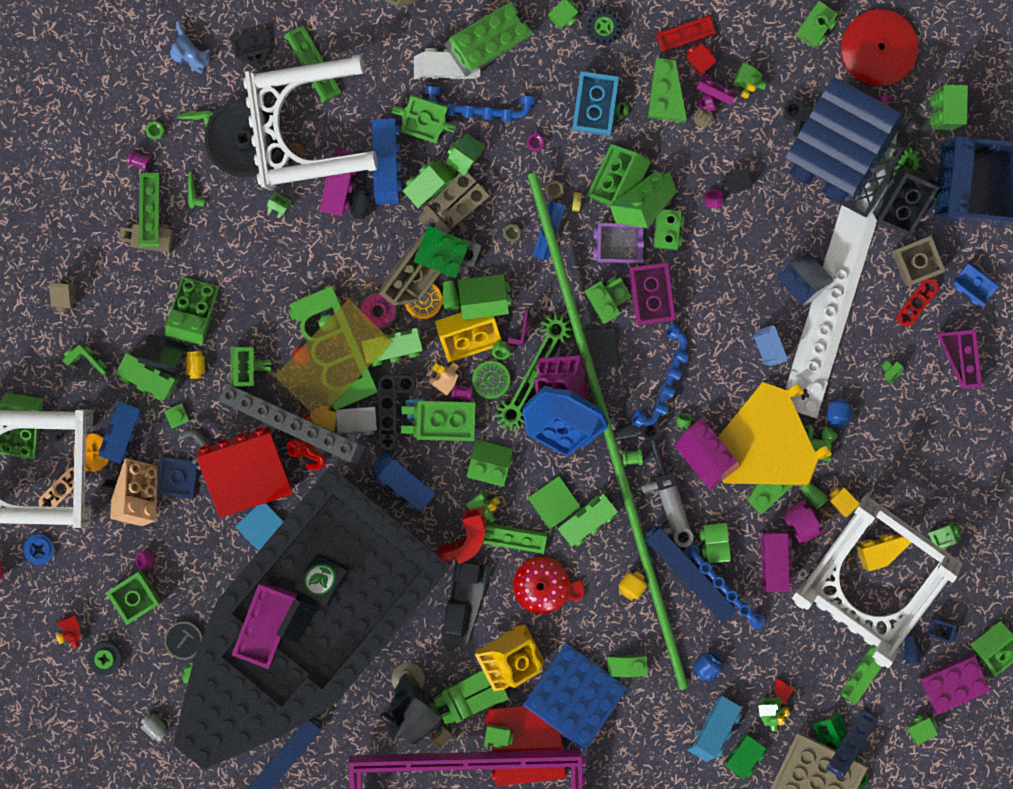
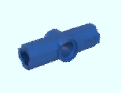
(556, 213)

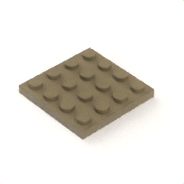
(807, 764)

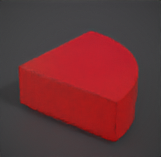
(782, 690)

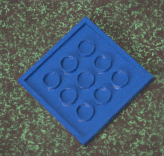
(575, 696)

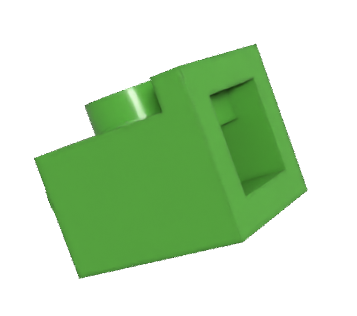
(498, 736)

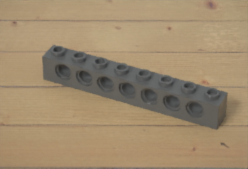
(292, 423)

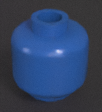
(839, 413)
(708, 666)

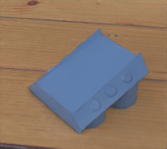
(770, 346)

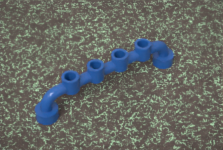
(487, 113)
(672, 374)
(755, 619)

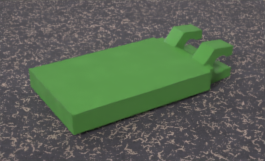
(441, 420)

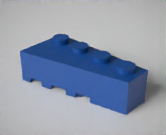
(386, 149)

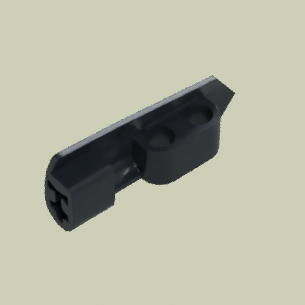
(465, 598)

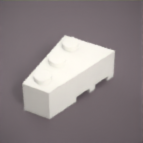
(438, 65)

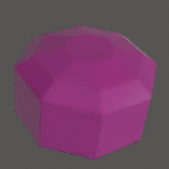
(535, 142)

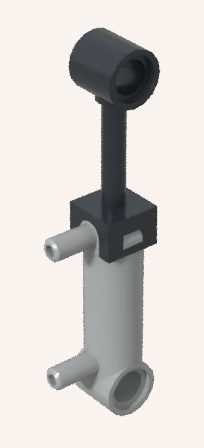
(668, 492)

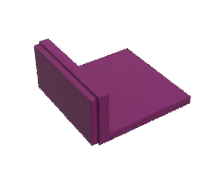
(525, 330)

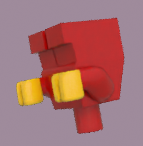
(70, 631)

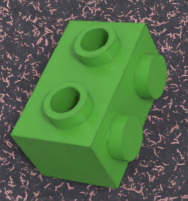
(664, 228)

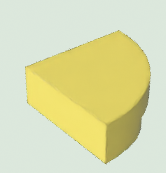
(576, 201)

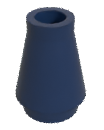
(911, 650)

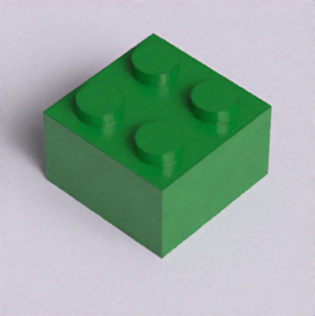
(441, 252)

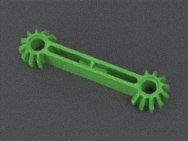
(532, 371)

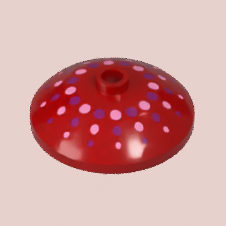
(555, 582)

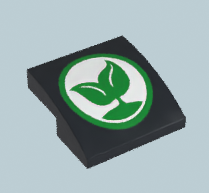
(321, 580)

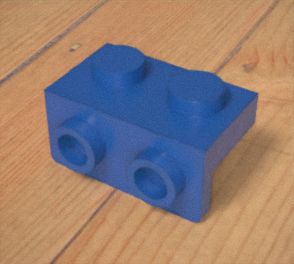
(975, 284)

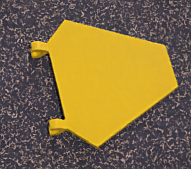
(771, 440)

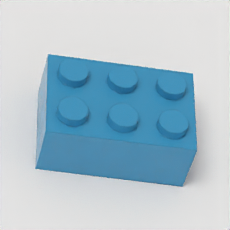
(595, 104)

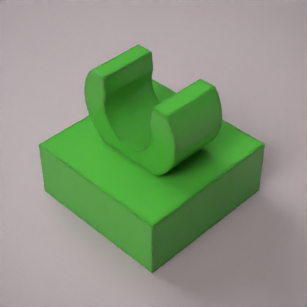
(279, 204)
(892, 372)

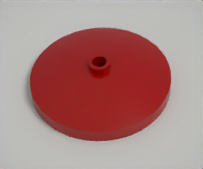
(866, 60)

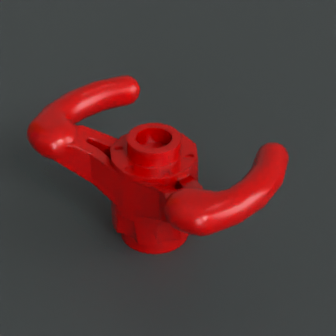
(298, 448)

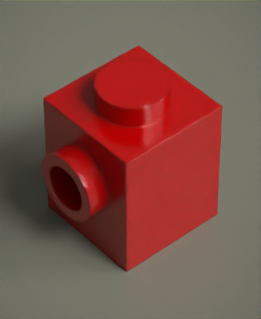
(700, 58)

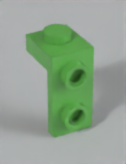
(73, 355)

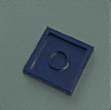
(177, 477)

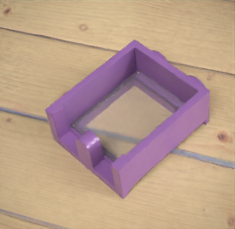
(618, 243)

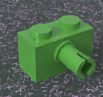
(816, 25)
(464, 154)
(243, 365)

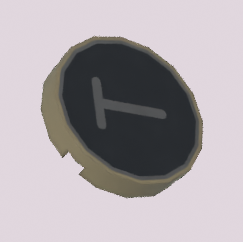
(183, 640)

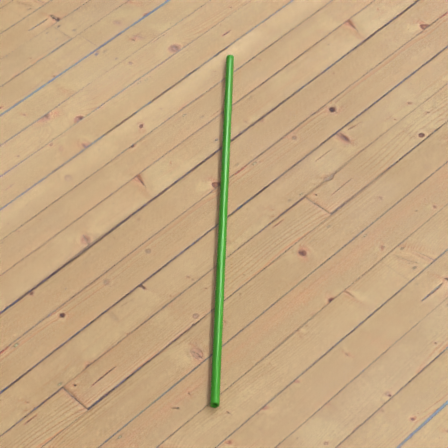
(608, 433)

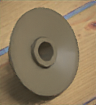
(410, 669)

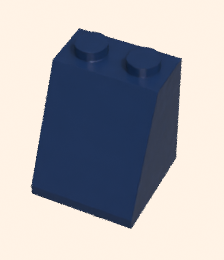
(805, 279)

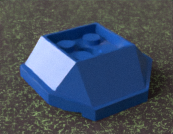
(563, 420)

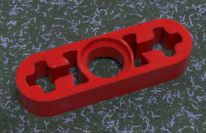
(912, 316)

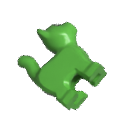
(828, 436)

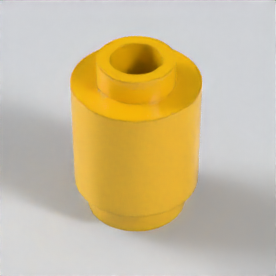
(195, 364)

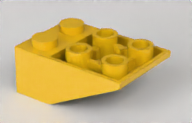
(882, 551)

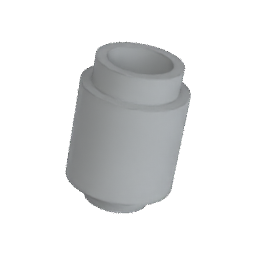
(153, 727)

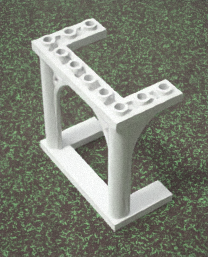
(79, 514)
(887, 643)

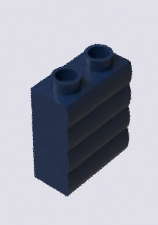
(843, 140)

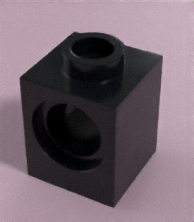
(736, 182)

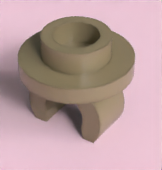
(703, 118)

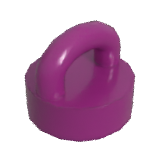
(711, 103)
(713, 198)
(145, 560)

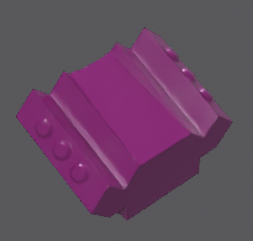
(562, 373)

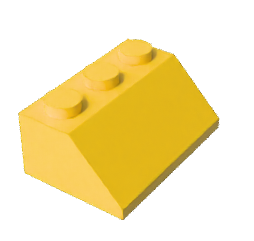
(466, 337)

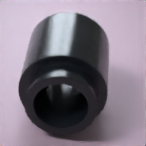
(361, 204)

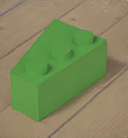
(666, 93)
(402, 344)
(147, 377)
(765, 495)
(587, 520)

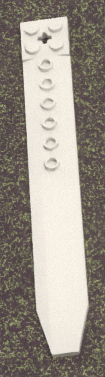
(831, 308)

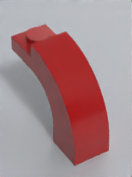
(476, 526)

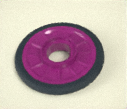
(390, 313)

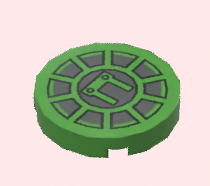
(491, 379)

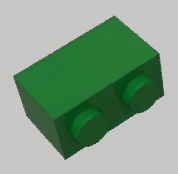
(745, 756)

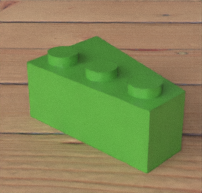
(644, 201)

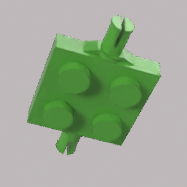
(424, 118)

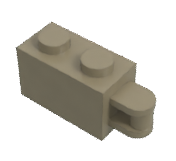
(165, 238)

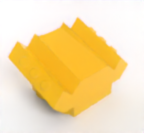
(510, 659)

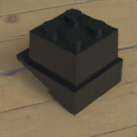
(410, 712)

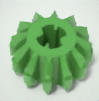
(909, 157)

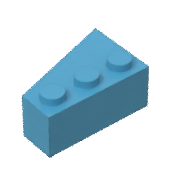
(716, 729)

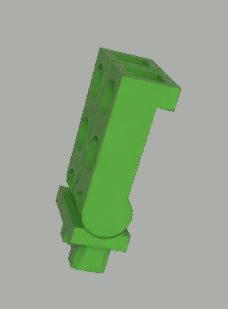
(463, 707)

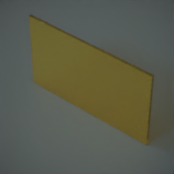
(333, 358)

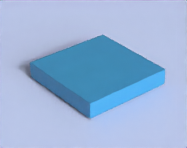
(259, 525)

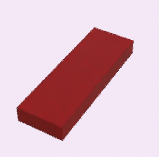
(685, 33)

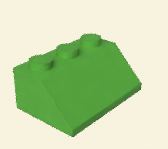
(617, 174)

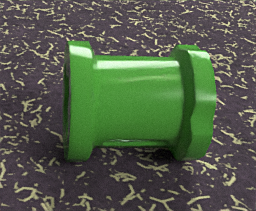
(632, 457)

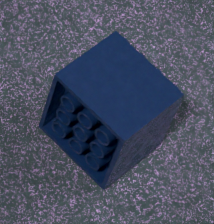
(975, 182)

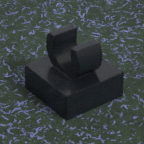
(108, 488)

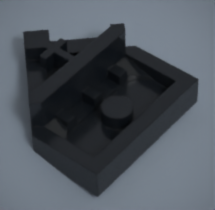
(252, 47)

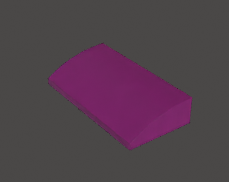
(258, 634)

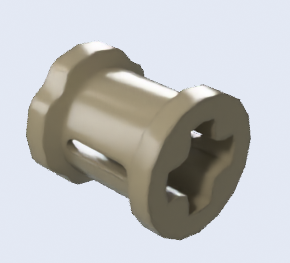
(441, 737)

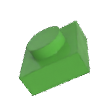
(177, 416)

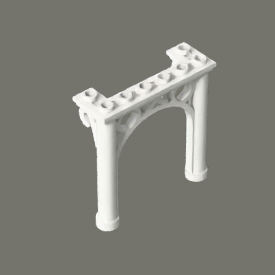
(258, 86)

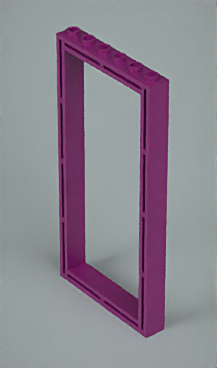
(468, 761)

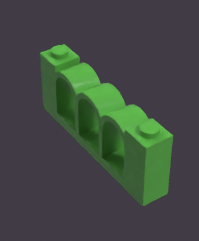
(317, 303)

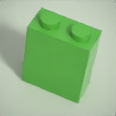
(484, 296)

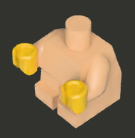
(445, 377)

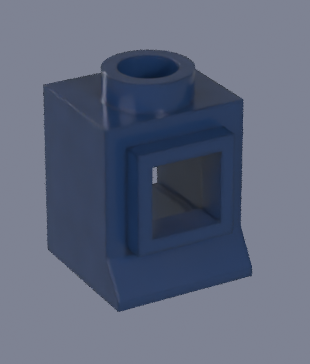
(951, 632)

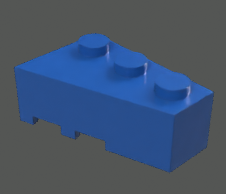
(402, 482)

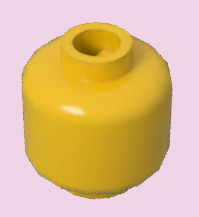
(632, 585)

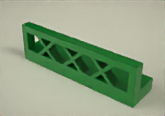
(836, 735)

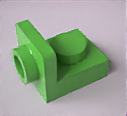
(617, 290)
(946, 535)

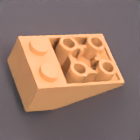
(135, 493)

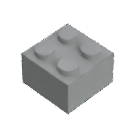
(357, 420)

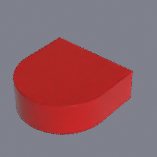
(576, 590)

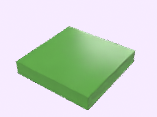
(554, 502)

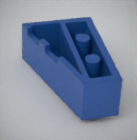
(119, 432)

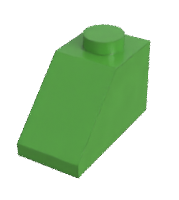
(627, 665)

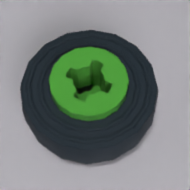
(109, 653)

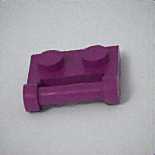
(716, 89)

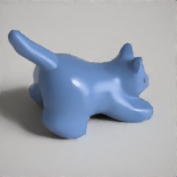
(185, 51)

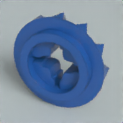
(29, 549)

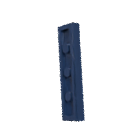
(852, 744)

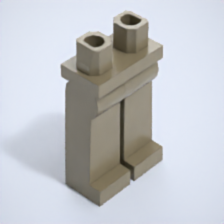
(446, 217)

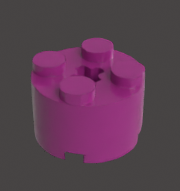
(804, 521)

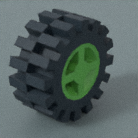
(604, 21)

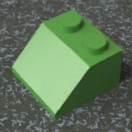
(490, 463)
(995, 648)

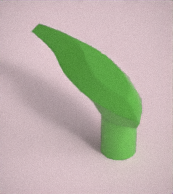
(197, 115)
(192, 193)

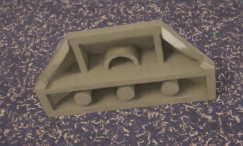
(408, 279)

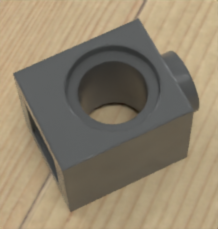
(475, 248)

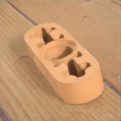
(47, 494)

